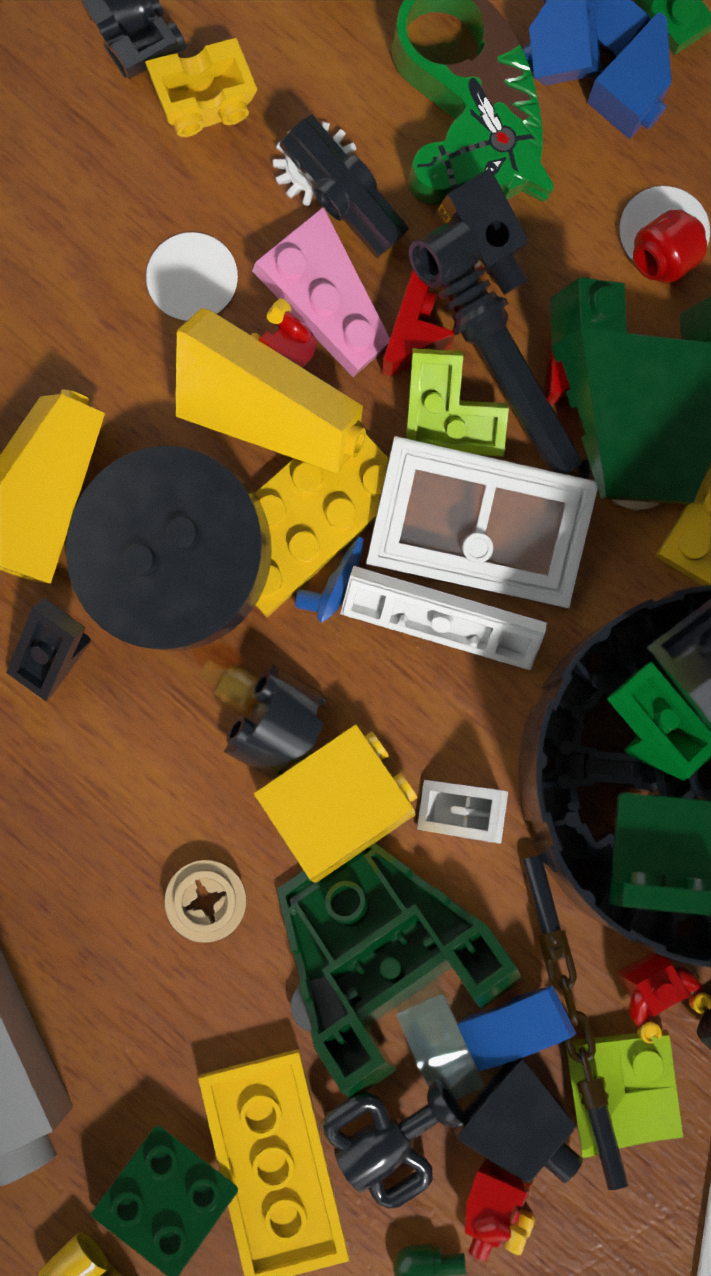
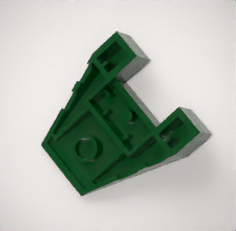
(636, 393)
(378, 942)

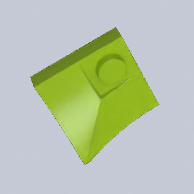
(639, 1090)

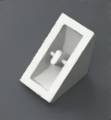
(462, 811)

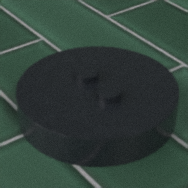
(168, 549)

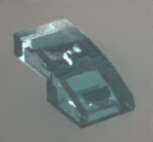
(440, 1046)

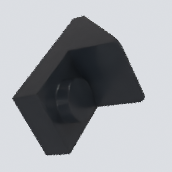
(47, 649)

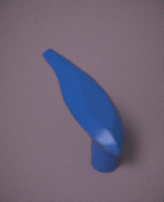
(333, 595)

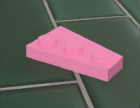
(325, 292)

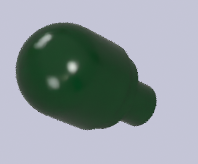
(428, 1261)

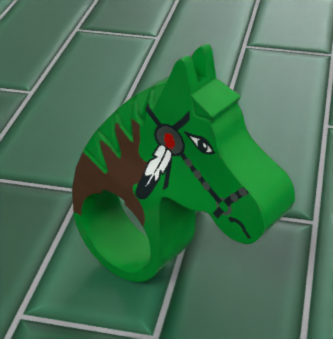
(488, 98)

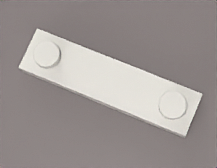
(443, 618)

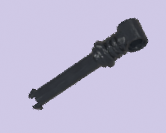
(447, 260)

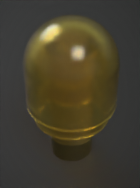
(232, 685)

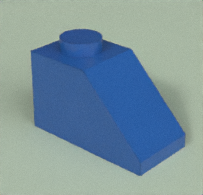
(563, 42)
(636, 81)

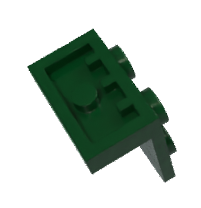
(662, 854)
(164, 1202)

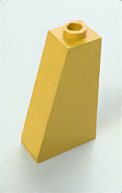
(261, 396)
(42, 482)

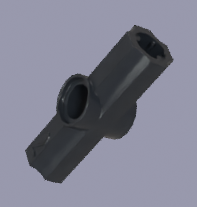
(343, 186)

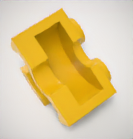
(204, 87)

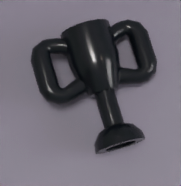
(387, 1143)

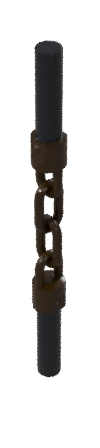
(554, 948)

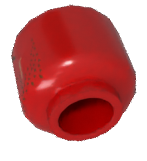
(669, 246)

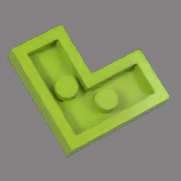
(441, 417)

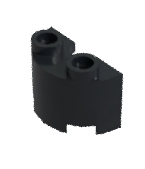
(134, 32)
(280, 725)

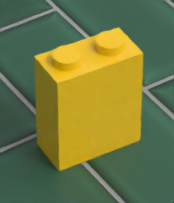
(337, 802)

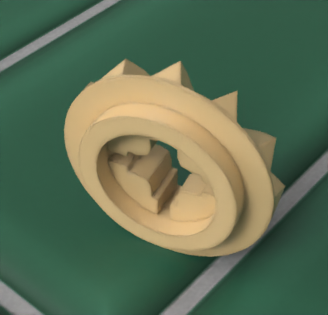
(196, 923)

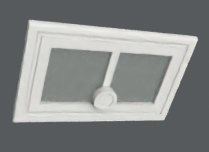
(481, 522)

